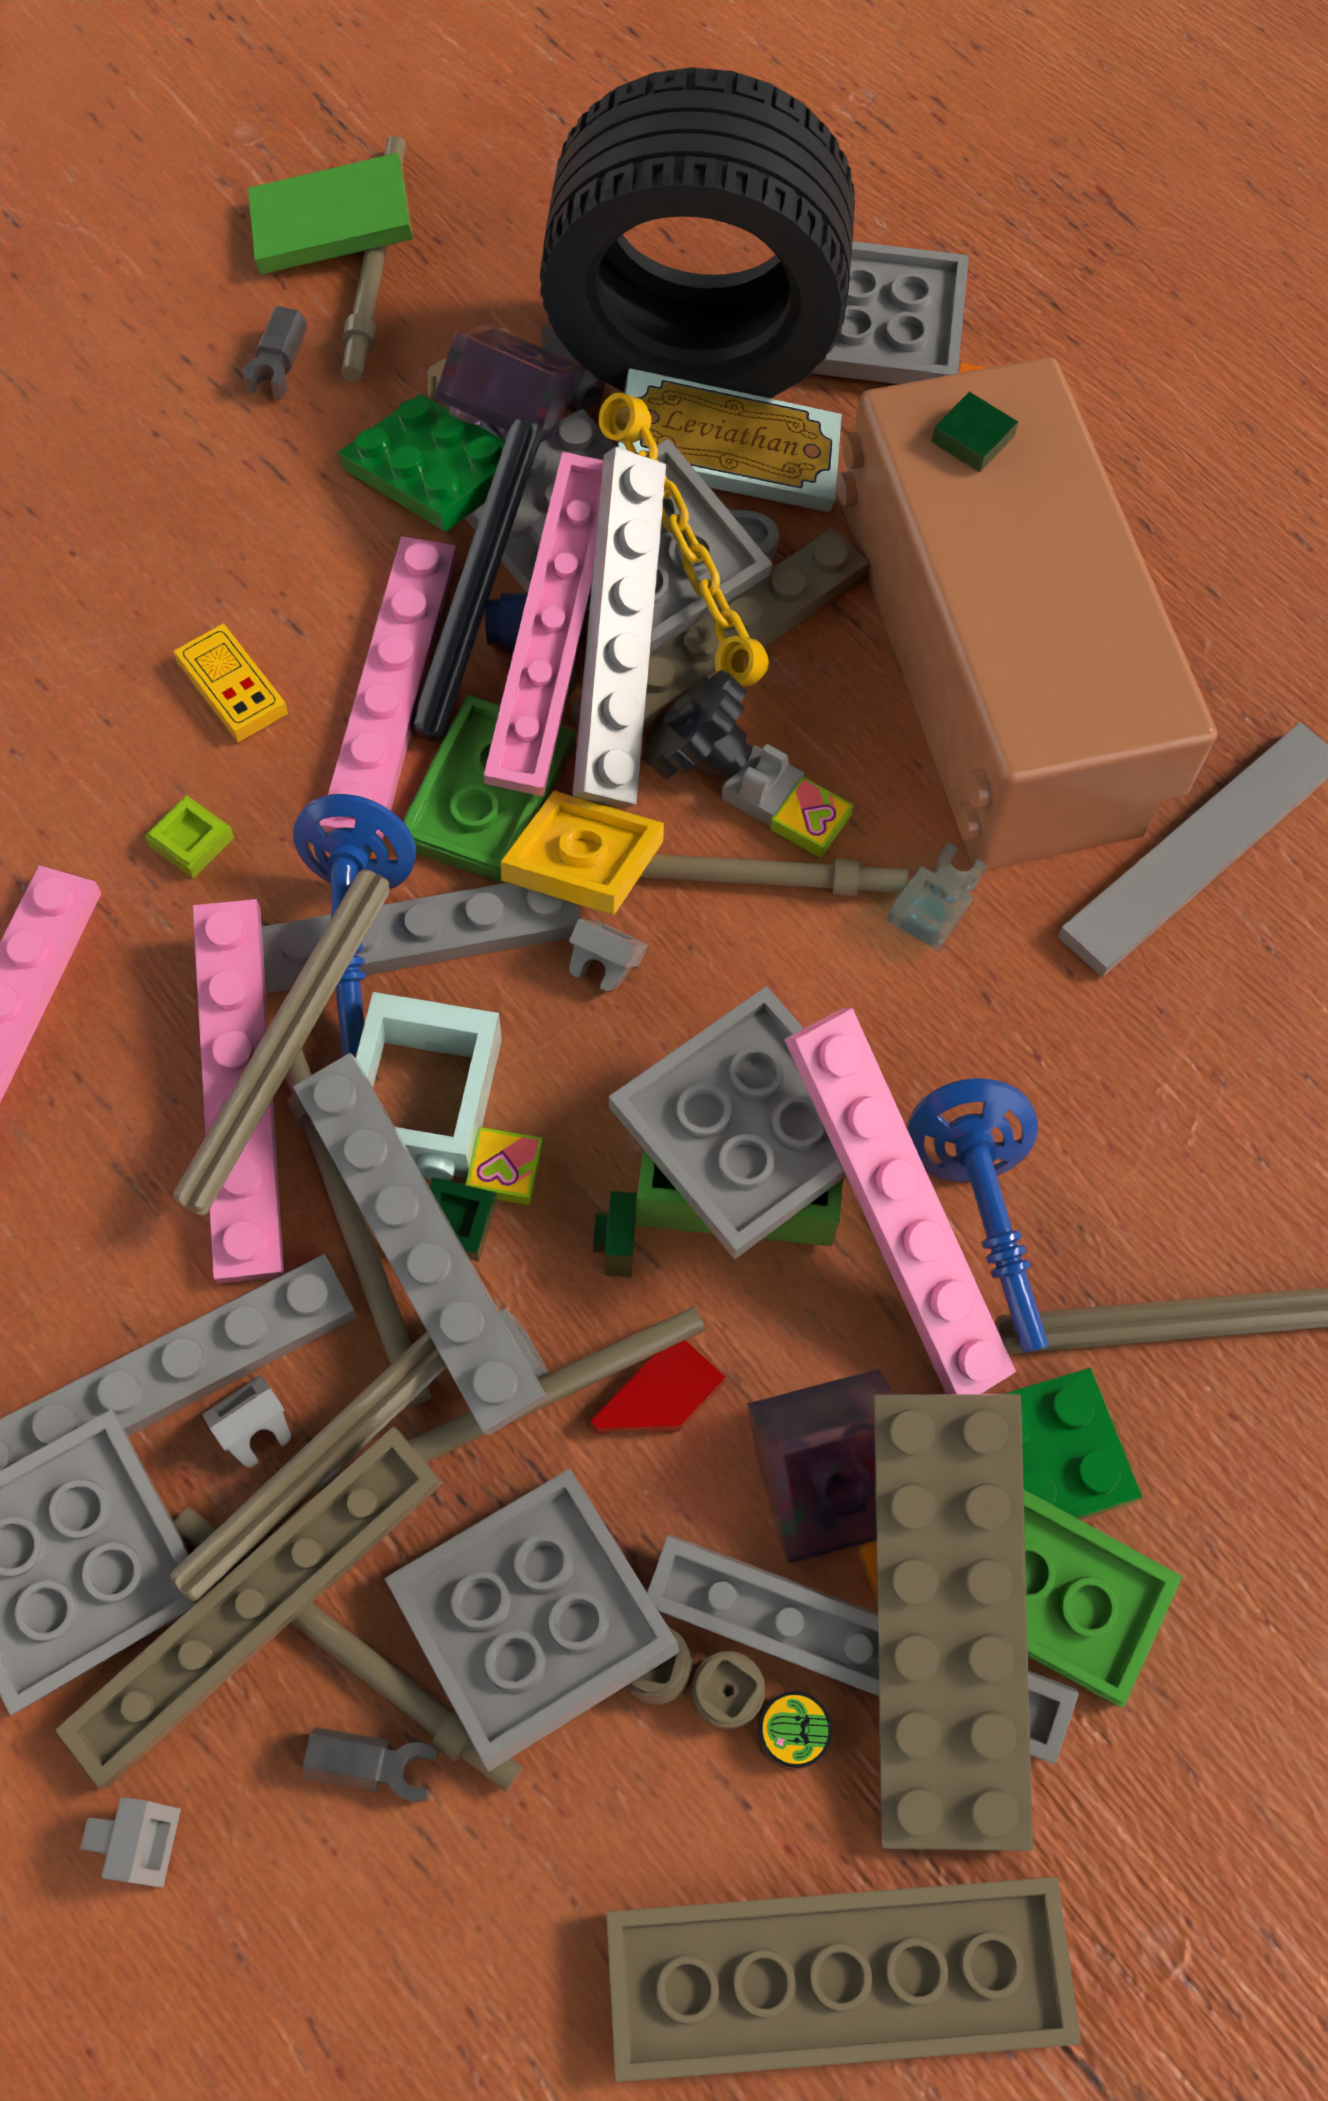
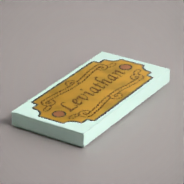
(744, 439)

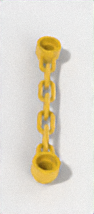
(733, 650)

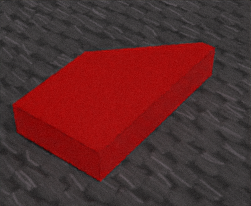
(662, 1393)

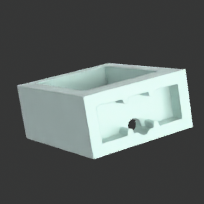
(441, 1030)

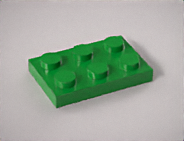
(426, 461)
(1073, 1447)

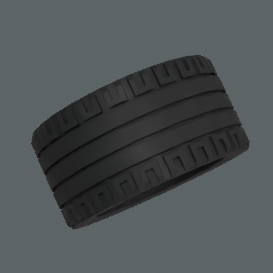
(716, 152)

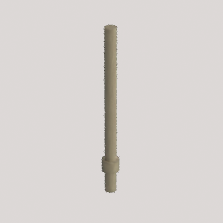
(360, 327)
(843, 876)
(355, 1232)
(569, 1379)
(378, 1673)

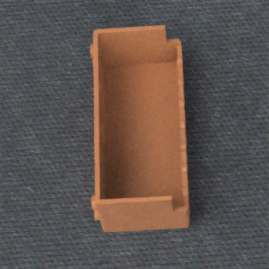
(1022, 618)

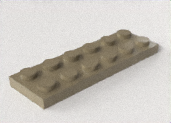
(952, 1623)
(839, 1979)

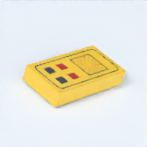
(231, 682)

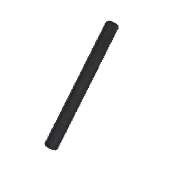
(476, 580)

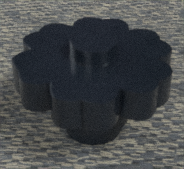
(701, 731)

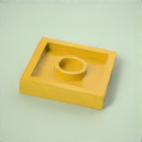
(582, 852)

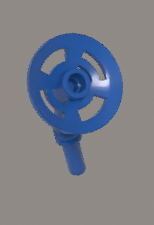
(350, 854)
(977, 1152)

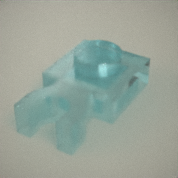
(937, 900)

